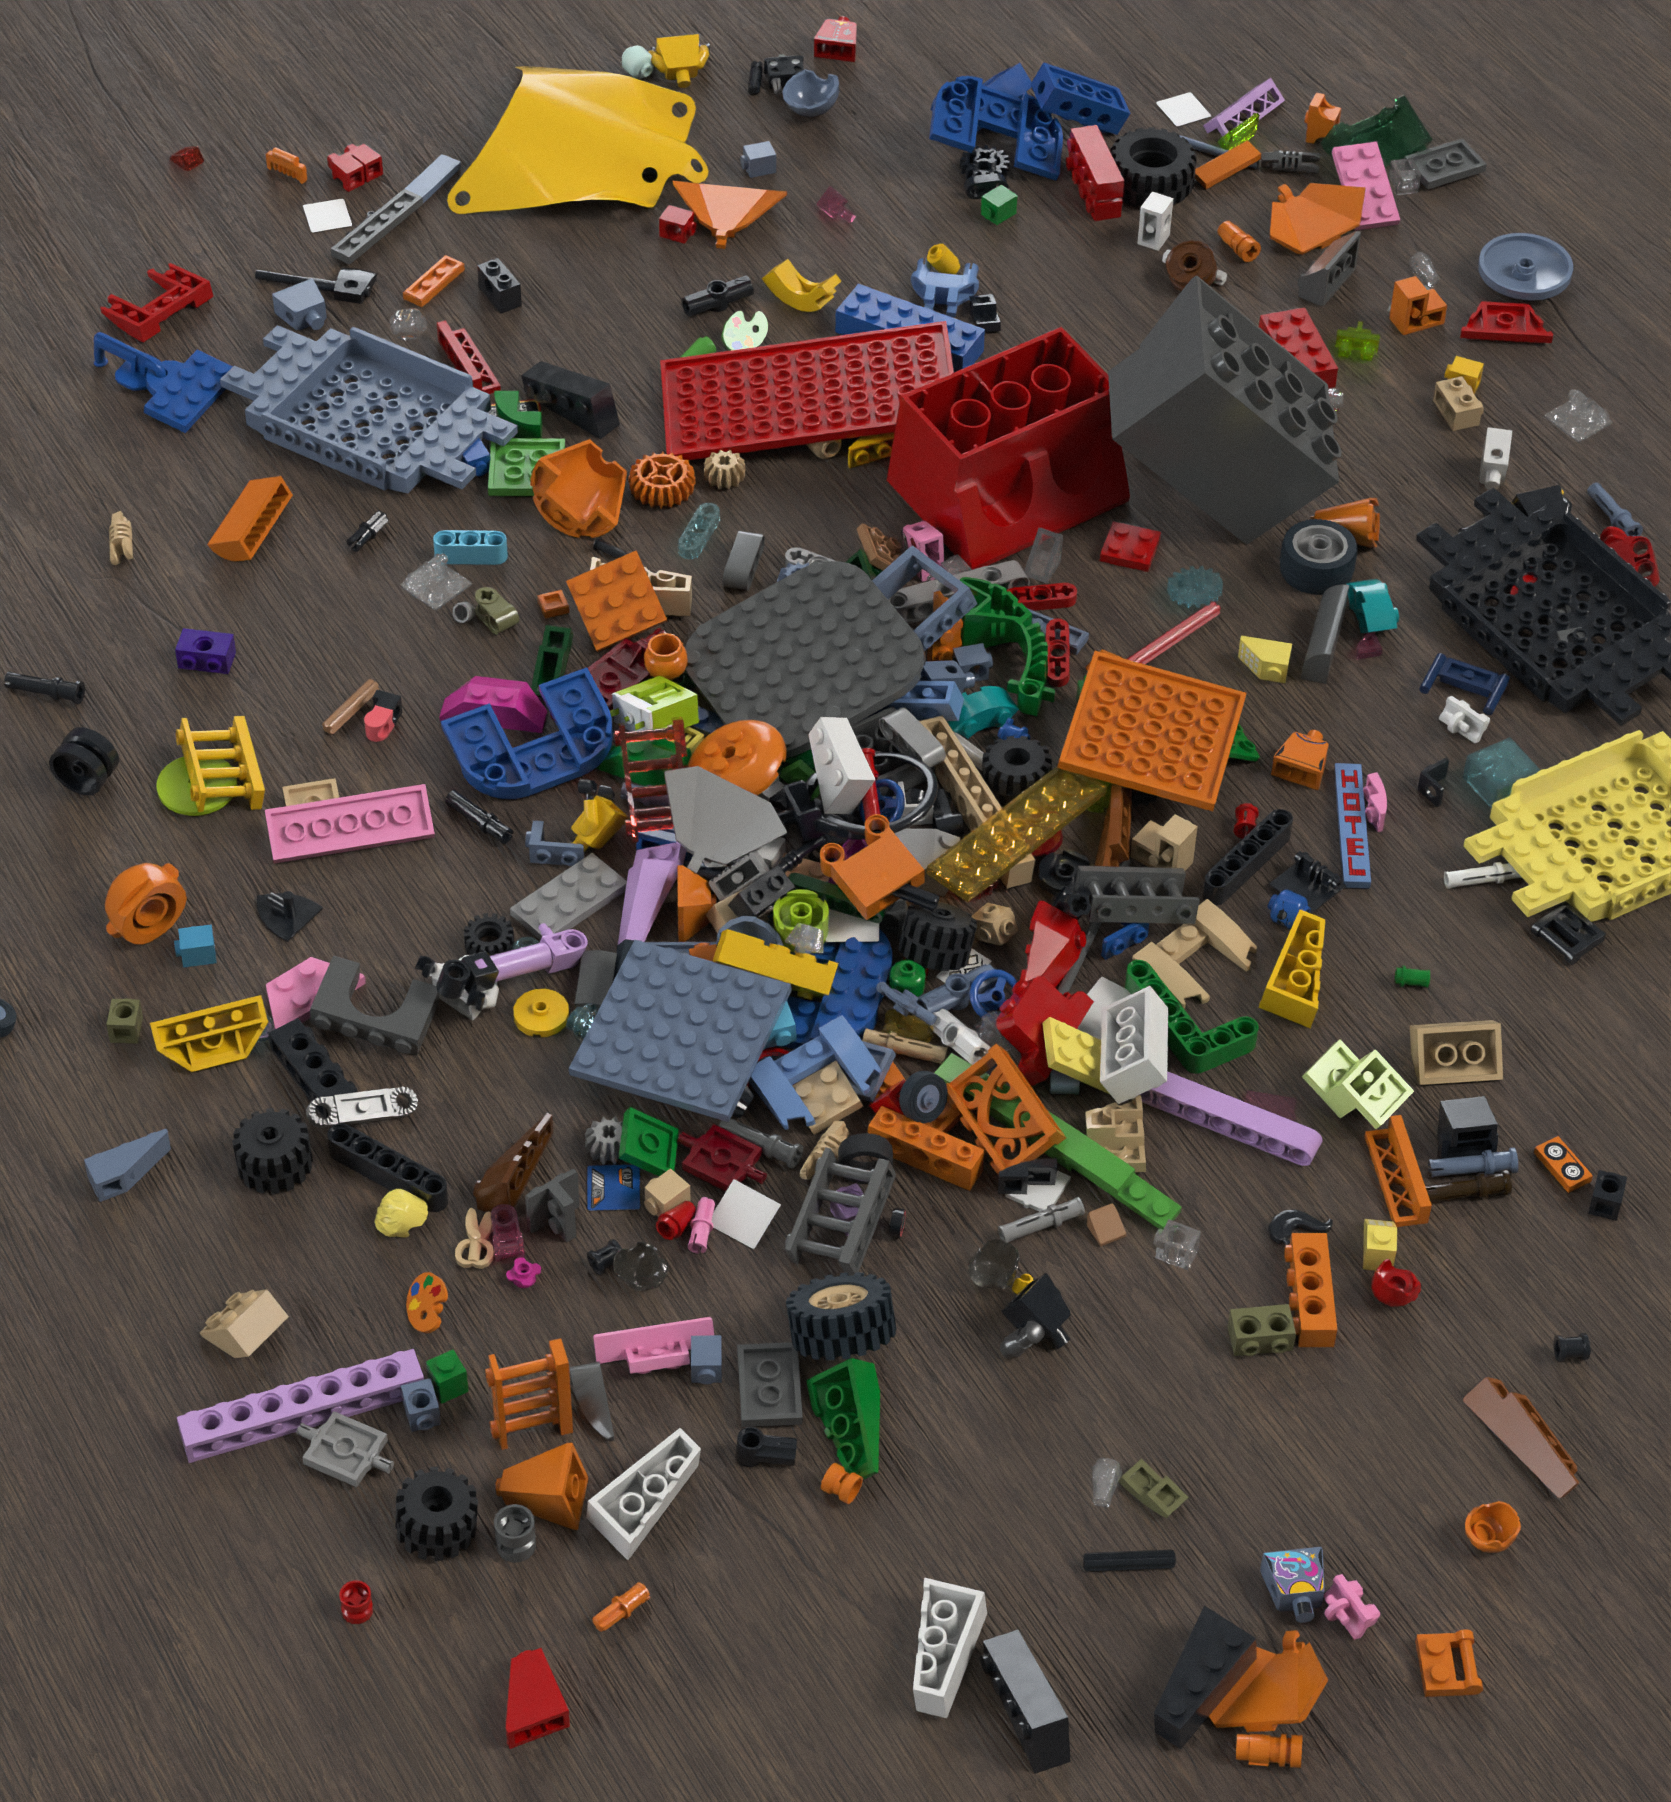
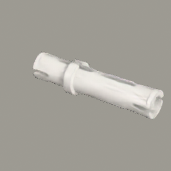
(1473, 876)

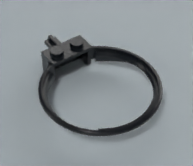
(812, 825)

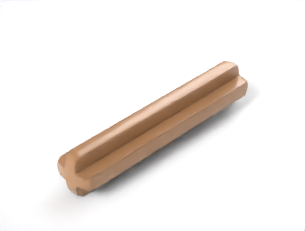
(350, 707)

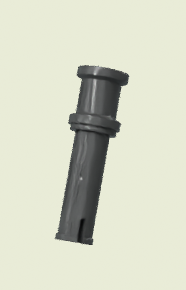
(772, 1145)

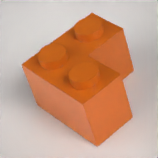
(1415, 306)

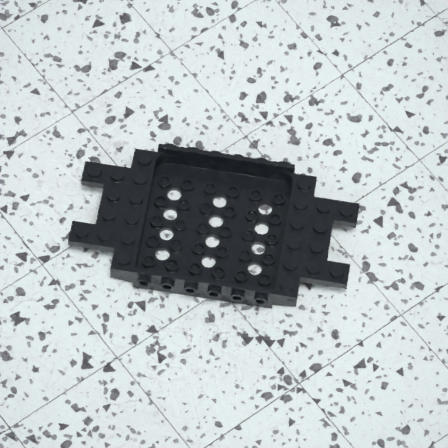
(1511, 545)

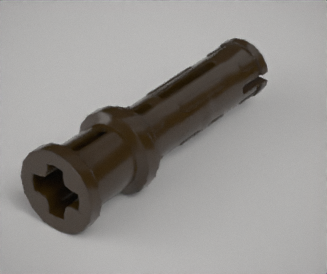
(1479, 1186)

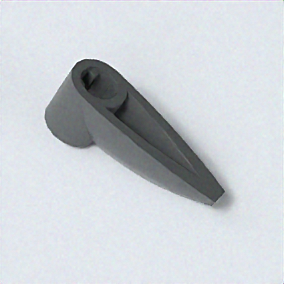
(592, 1397)

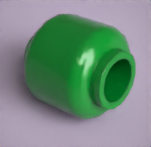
(908, 976)

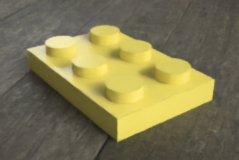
(1073, 1052)

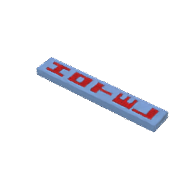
(1352, 825)

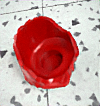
(1394, 1285)

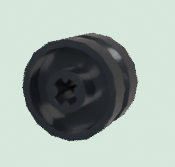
(84, 761)

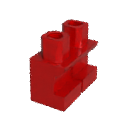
(355, 166)

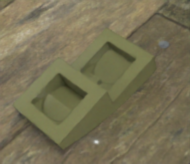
(1153, 1491)

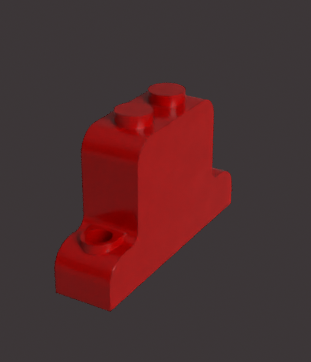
(1023, 1019)

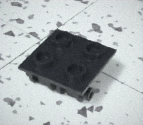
(1310, 881)

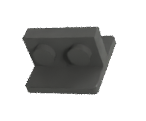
(554, 1205)

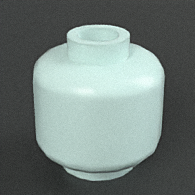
(637, 62)

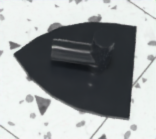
(286, 913)

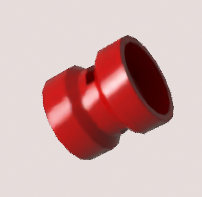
(356, 1602)

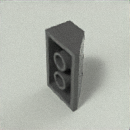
(1330, 270)

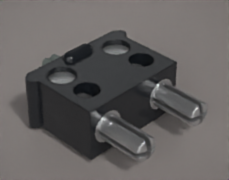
(781, 70)

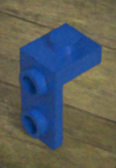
(1124, 938)

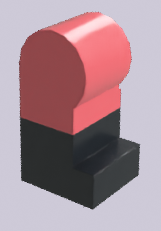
(383, 716)

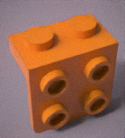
(943, 647)

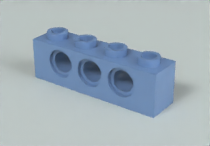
(931, 700)

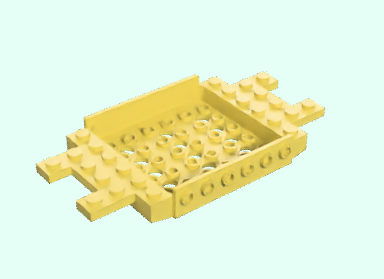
(1566, 797)

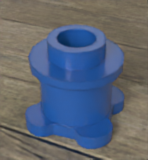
(1012, 730)

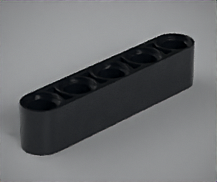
(1248, 856)
(386, 1166)

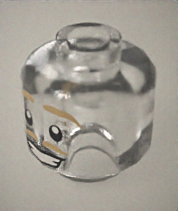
(408, 324)

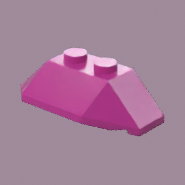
(511, 701)

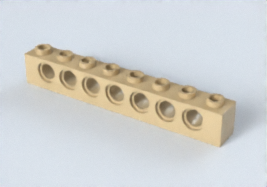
(970, 792)

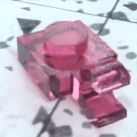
(834, 204)

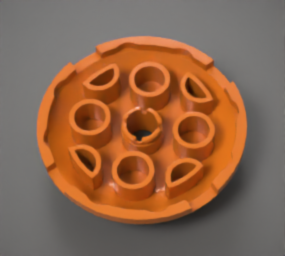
(742, 754)

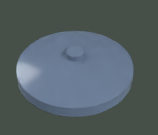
(1525, 266)

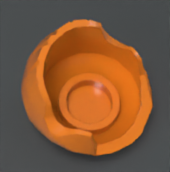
(1492, 1527)

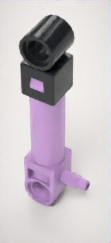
(481, 971)

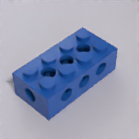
(1080, 99)

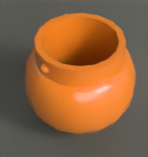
(665, 656)

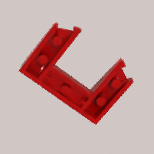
(143, 322)

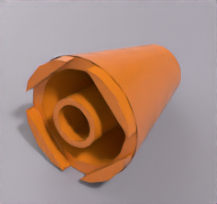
(1357, 518)

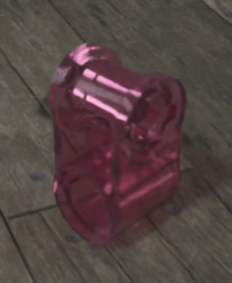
(506, 1237)

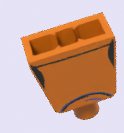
(1302, 759)

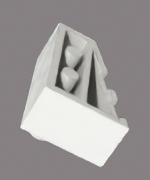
(839, 765)

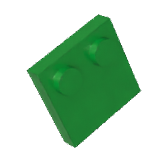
(648, 1142)

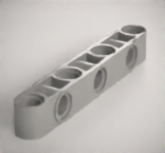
(916, 601)

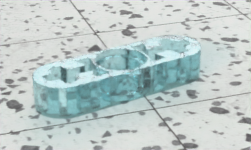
(698, 521)

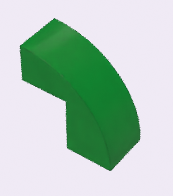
(508, 408)

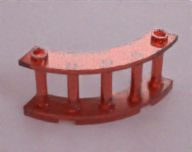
(672, 732)

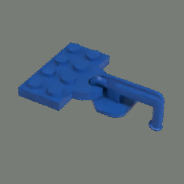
(178, 389)

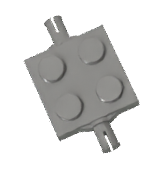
(345, 1448)

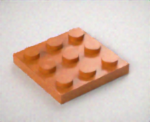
(616, 601)

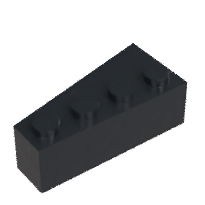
(1204, 1674)

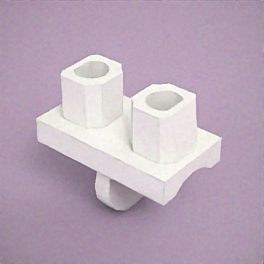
(1463, 719)

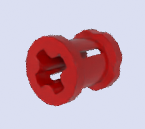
(1242, 821)

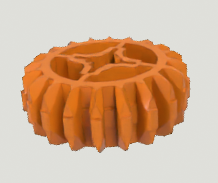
(661, 480)

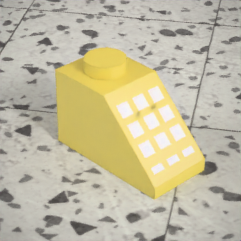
(1265, 658)
(1379, 1243)

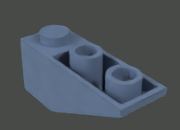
(123, 1166)

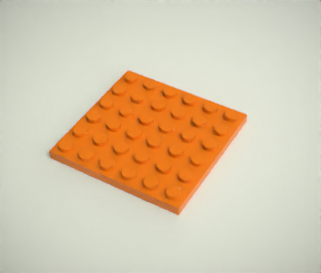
(1152, 730)

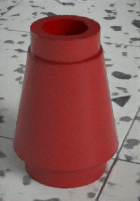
(674, 1221)

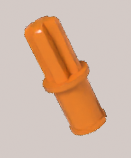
(621, 1607)

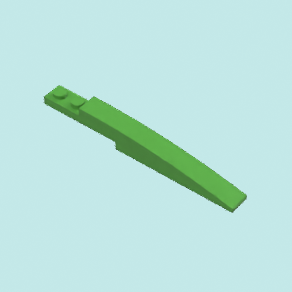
(1079, 1153)

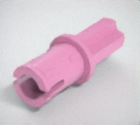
(701, 1225)

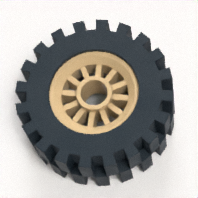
(841, 1316)

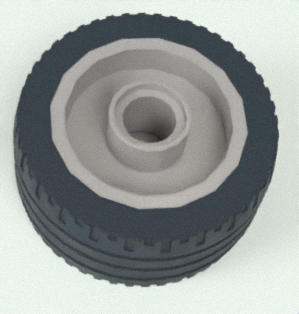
(1317, 556)

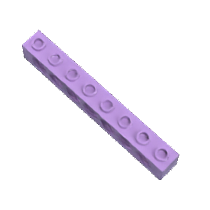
(288, 1414)

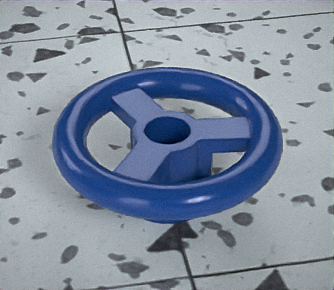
(889, 806)
(986, 998)

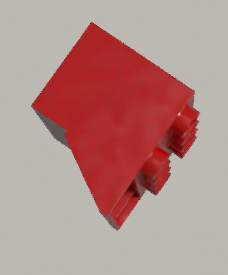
(1010, 449)

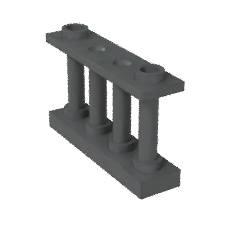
(1136, 894)
(859, 1229)

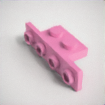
(652, 1346)

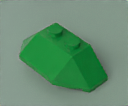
(642, 751)

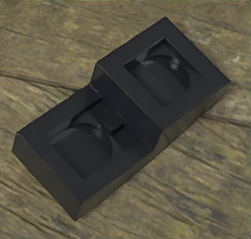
(985, 312)
(1035, 1172)

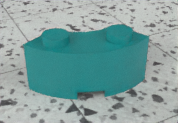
(1372, 605)
(983, 709)

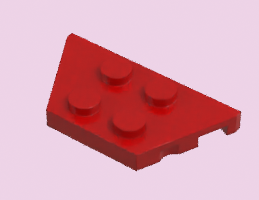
(1506, 323)

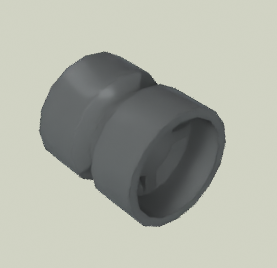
(515, 1533)

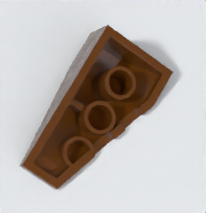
(511, 1172)

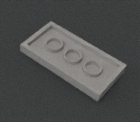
(570, 897)

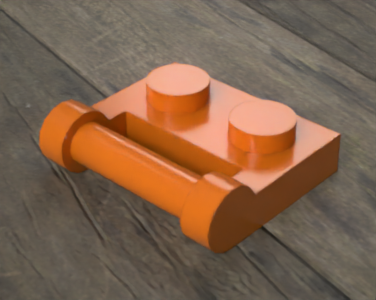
(1438, 1665)

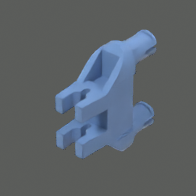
(943, 287)

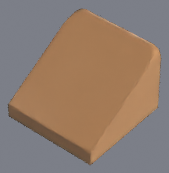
(1105, 1224)

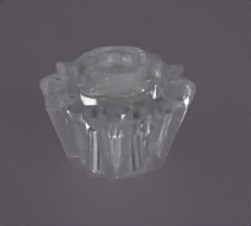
(806, 939)

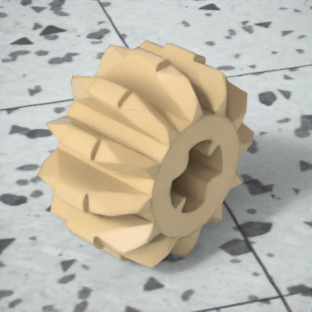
(724, 469)

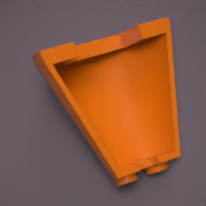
(579, 490)

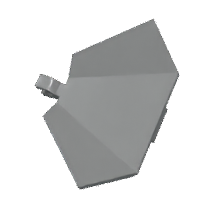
(717, 817)

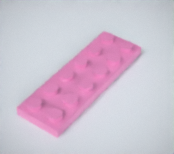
(349, 823)

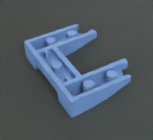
(836, 1042)

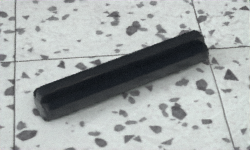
(1129, 1560)

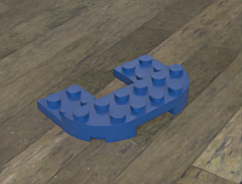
(969, 104)
(521, 771)
(852, 990)

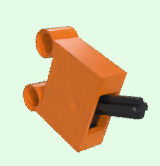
(878, 872)

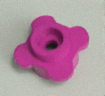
(525, 1279)

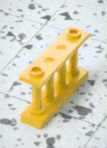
(242, 752)

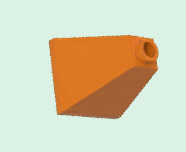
(548, 1485)

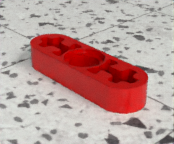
(1059, 591)
(1062, 661)

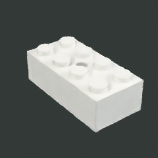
(1134, 1045)

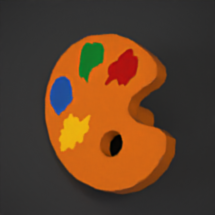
(426, 1296)

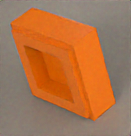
(553, 604)

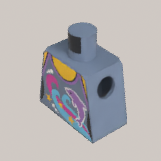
(1295, 1580)

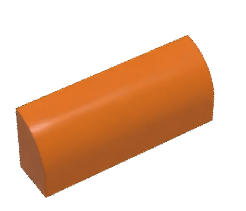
(250, 519)

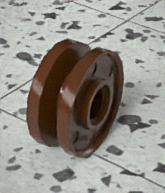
(1190, 254)

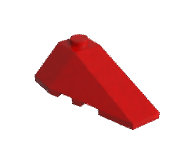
(1054, 944)

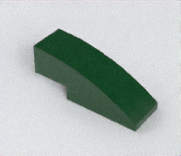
(552, 656)

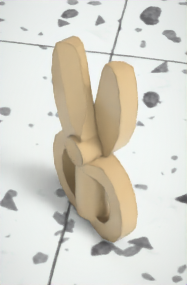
(477, 1239)

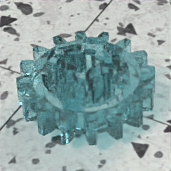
(1195, 586)

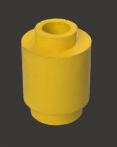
(943, 259)

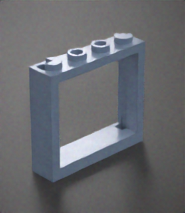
(948, 614)

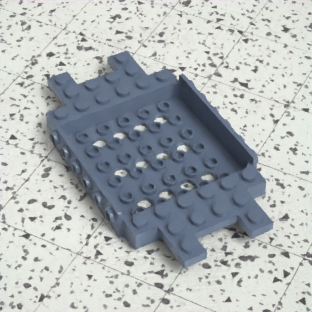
(309, 371)

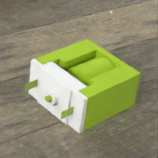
(654, 704)

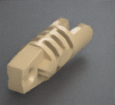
(120, 538)
(831, 1139)

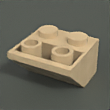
(244, 1323)

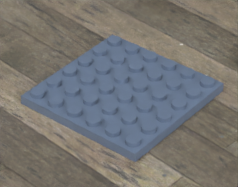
(680, 1030)

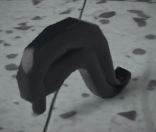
(1288, 1220)

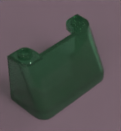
(1394, 129)

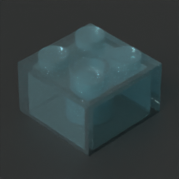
(1496, 769)

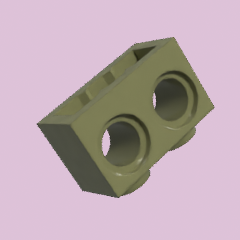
(1261, 1329)

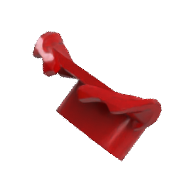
(1627, 549)

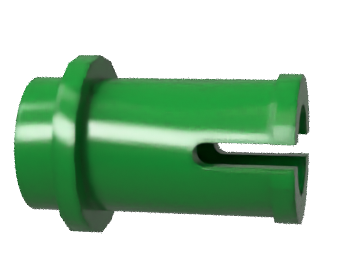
(1413, 977)

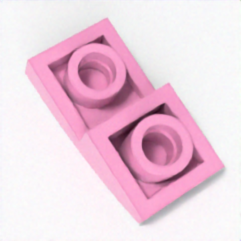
(1377, 801)

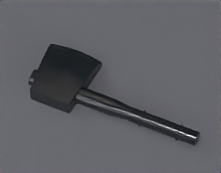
(351, 284)

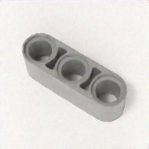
(911, 737)

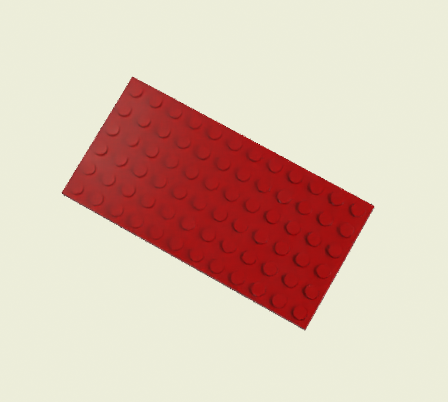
(798, 390)

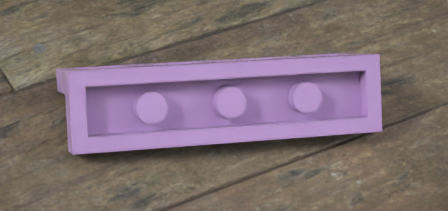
(1246, 101)

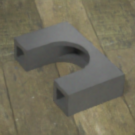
(400, 1030)

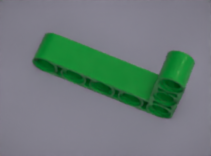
(1194, 1049)

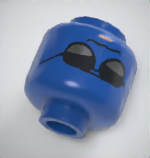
(1286, 906)

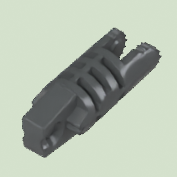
(1290, 161)

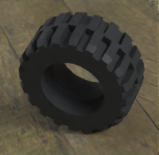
(1154, 163)

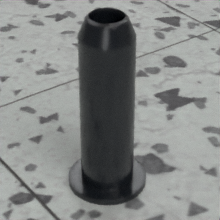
(608, 548)

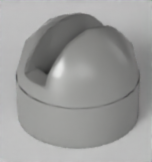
(462, 609)

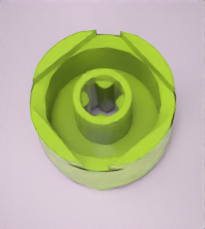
(802, 908)

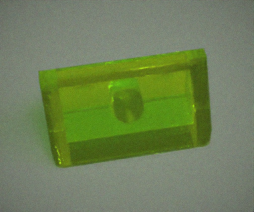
(1240, 133)

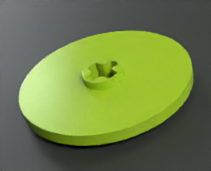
(175, 786)

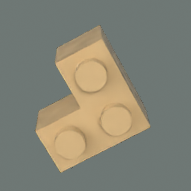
(1165, 845)

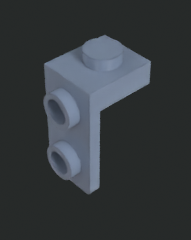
(551, 852)

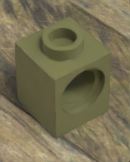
(124, 1021)

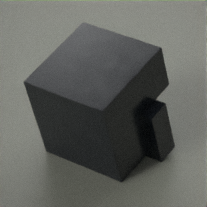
(1466, 1128)

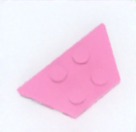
(296, 989)

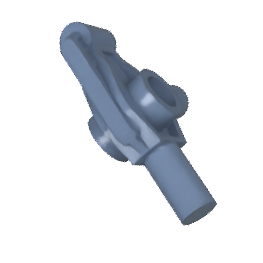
(906, 1003)

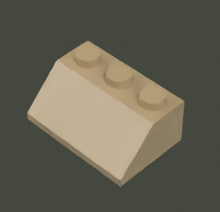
(1457, 1052)

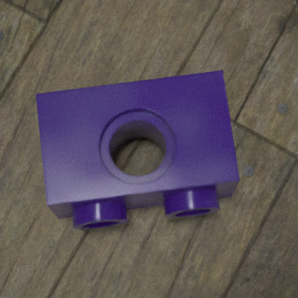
(205, 651)

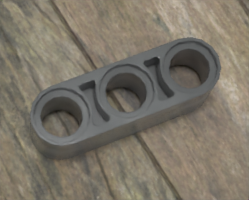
(743, 560)

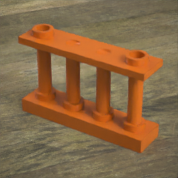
(558, 1395)

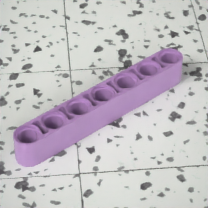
(1235, 1119)

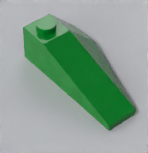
(850, 1410)

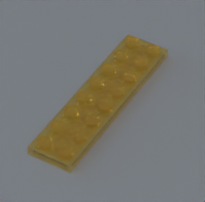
(1015, 832)

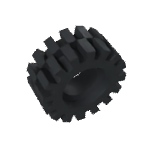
(488, 927)

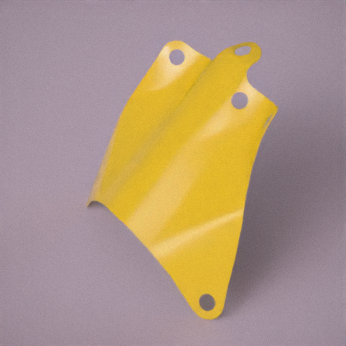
(579, 141)

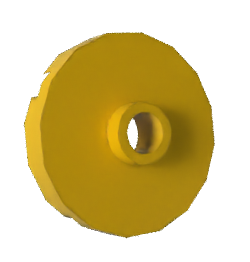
(541, 1012)

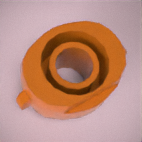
(144, 902)

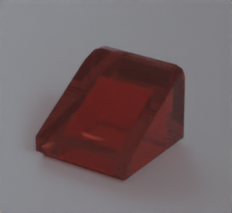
(187, 158)

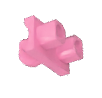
(1346, 1605)

